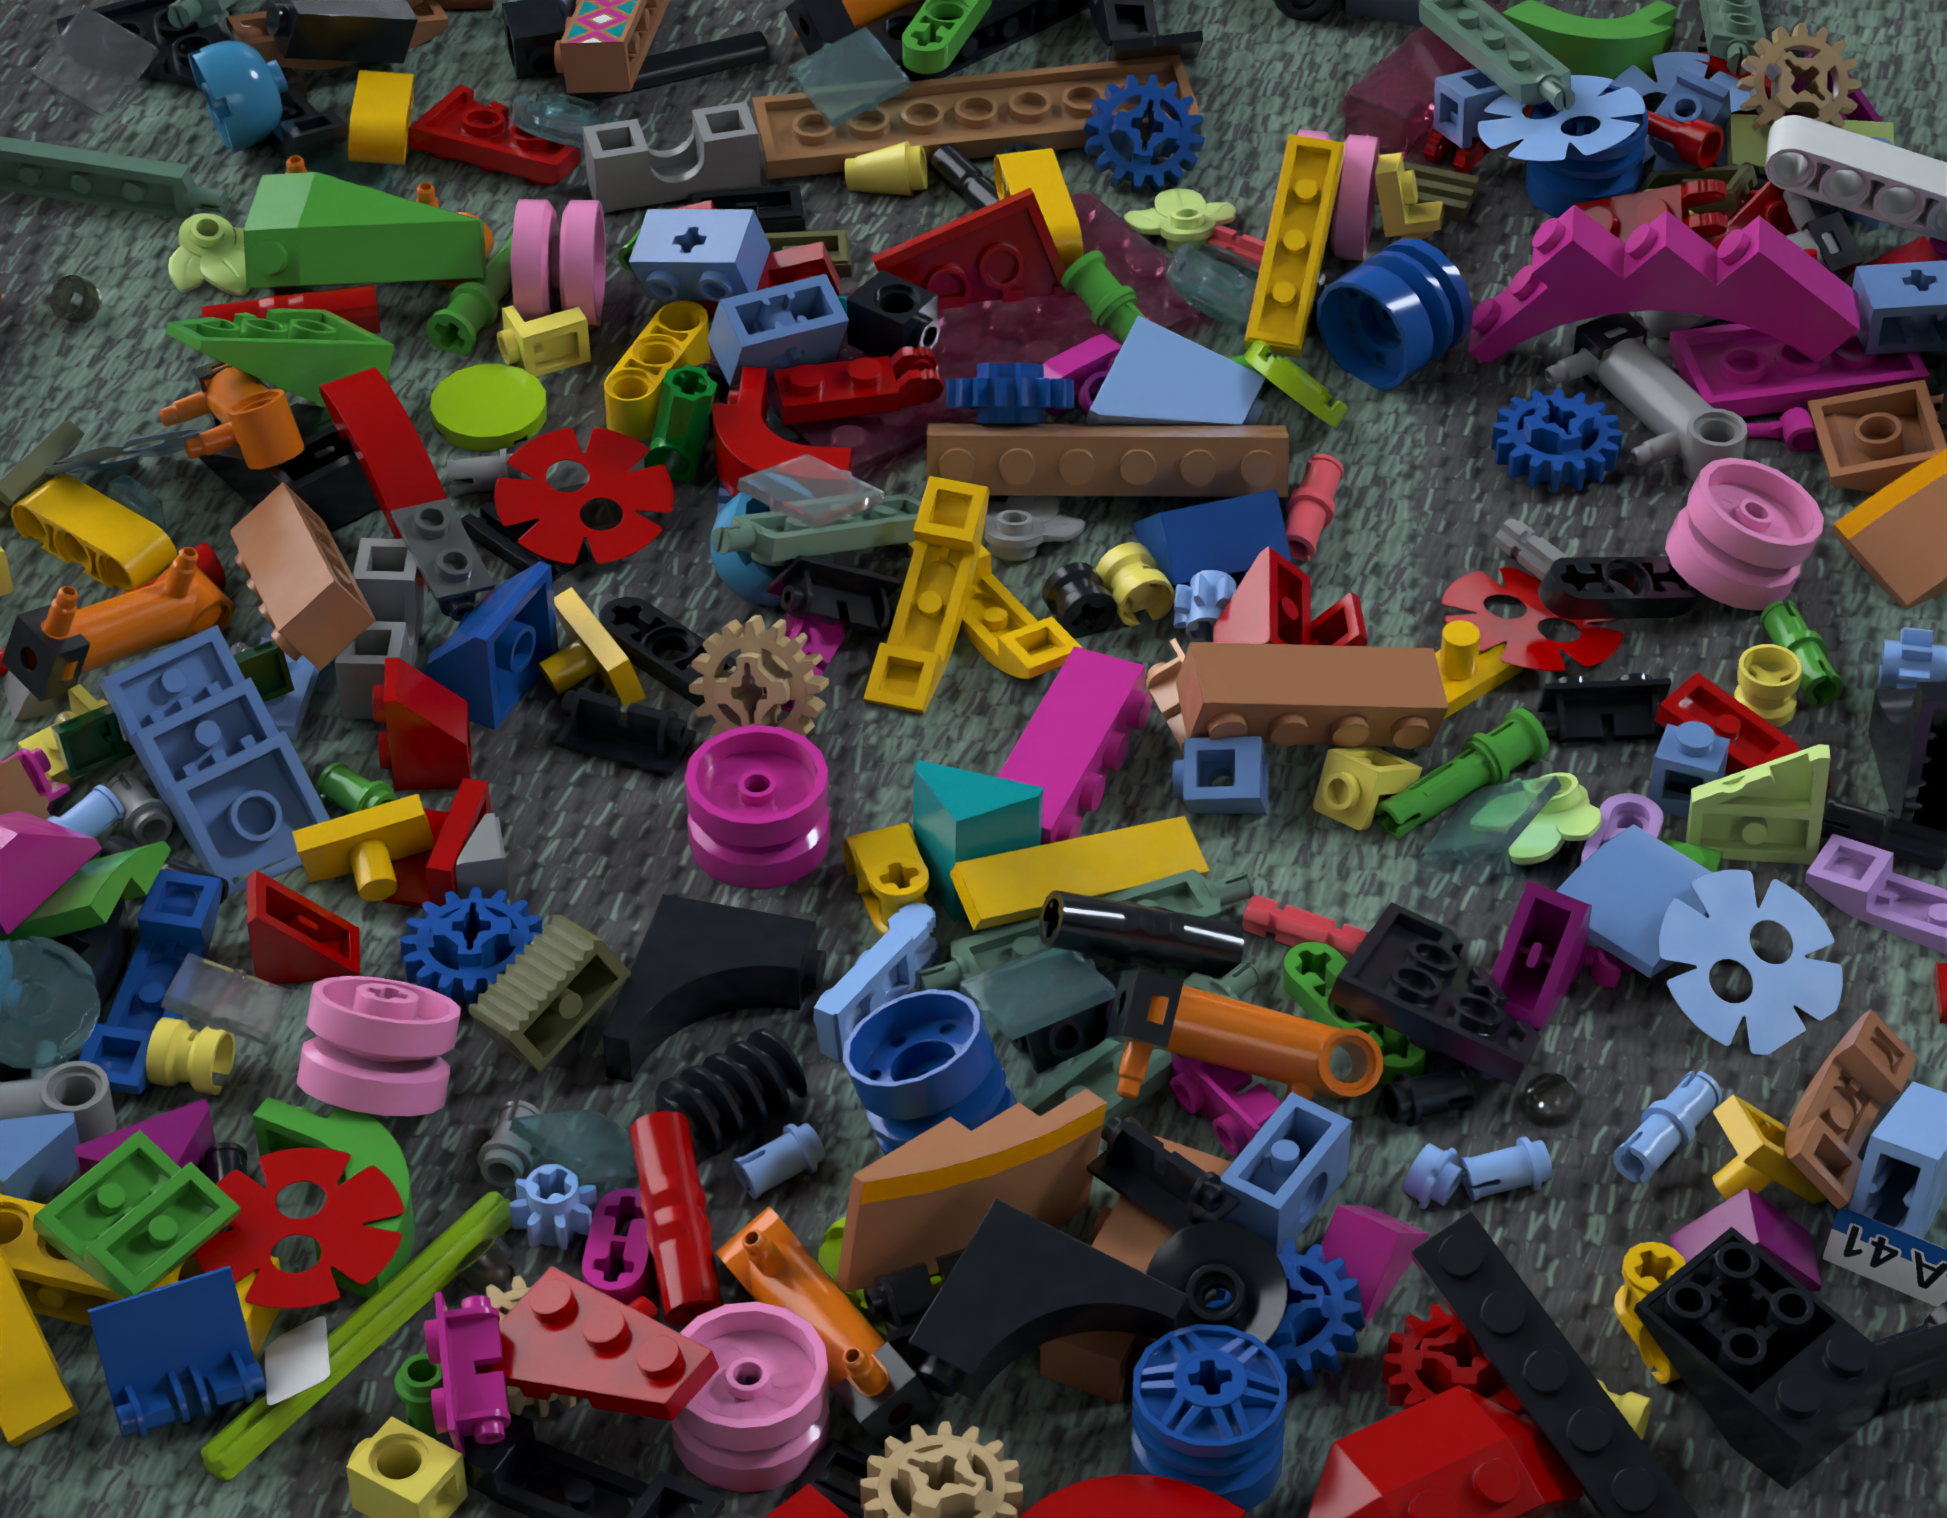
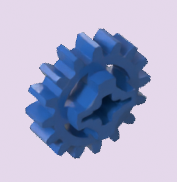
(1122, 133)
(1010, 393)
(1556, 440)
(466, 943)
(1313, 1323)

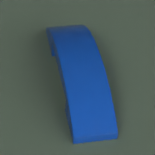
(172, 922)

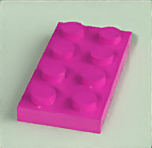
(1763, 375)

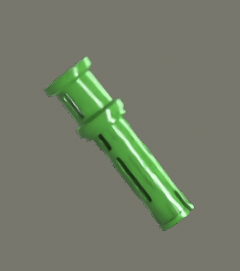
(1110, 302)
(472, 306)
(1482, 761)

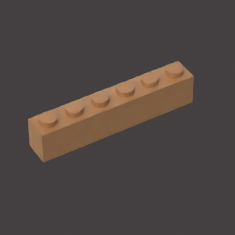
(1112, 459)

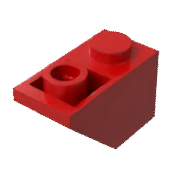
(426, 730)

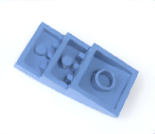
(216, 757)

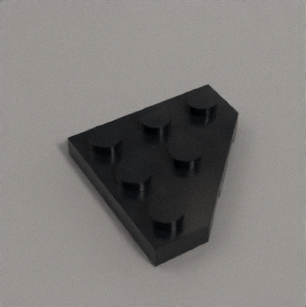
(150, 22)
(1418, 985)

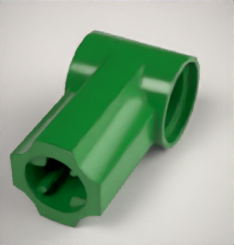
(682, 422)

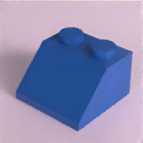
(1214, 536)
(499, 646)

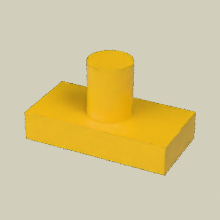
(589, 653)
(1465, 670)
(366, 845)
(1760, 1153)

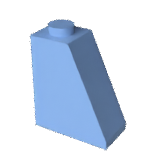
(1175, 382)
(1906, 1163)

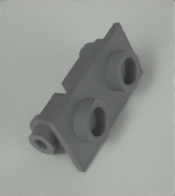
(443, 555)

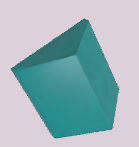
(967, 818)

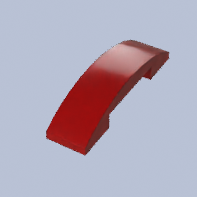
(383, 441)

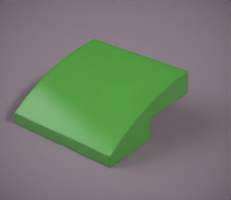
(94, 892)
(135, 1216)

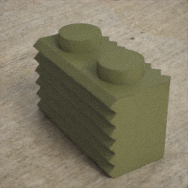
(549, 992)

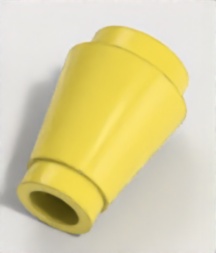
(889, 170)

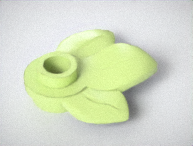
(1181, 218)
(210, 253)
(1563, 818)

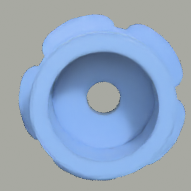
(1433, 1176)

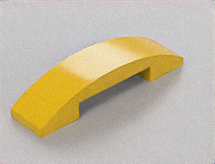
(932, 596)
(1006, 630)

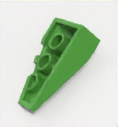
(340, 233)
(288, 347)

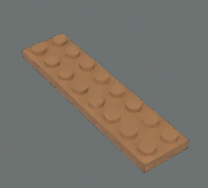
(968, 112)

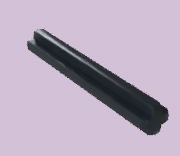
(693, 62)

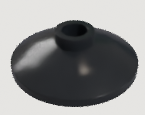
(1231, 1259)

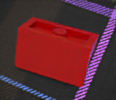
(432, 872)

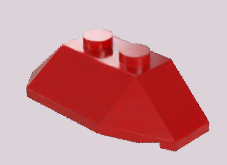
(1444, 1461)

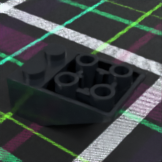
(322, 475)
(1766, 1357)

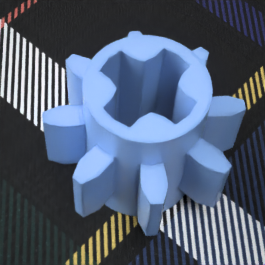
(1202, 603)
(1912, 660)
(553, 1206)

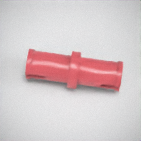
(1312, 505)

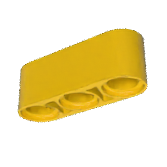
(381, 117)
(1043, 175)
(634, 386)
(94, 532)

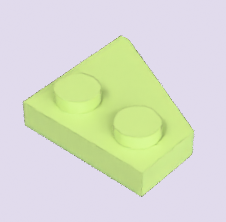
(1764, 810)

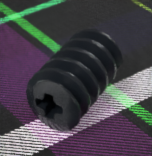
(734, 1087)

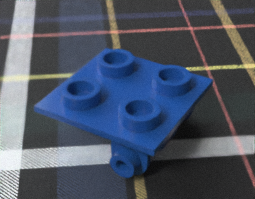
(176, 1352)

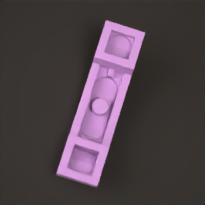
(1863, 885)

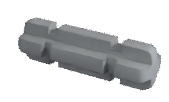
(1531, 551)

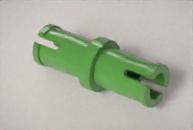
(1792, 633)

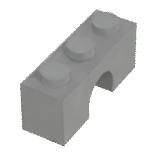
(715, 157)
(398, 602)

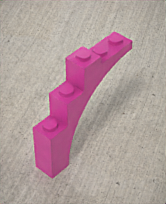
(1667, 267)

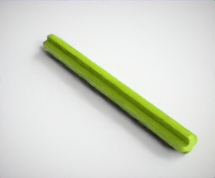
(360, 1335)

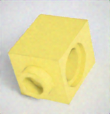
(405, 1475)

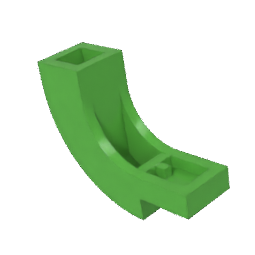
(1598, 45)
(369, 1143)

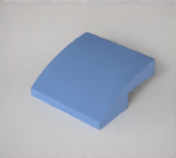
(1630, 890)

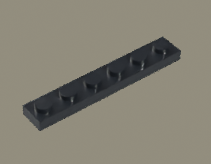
(1546, 1375)

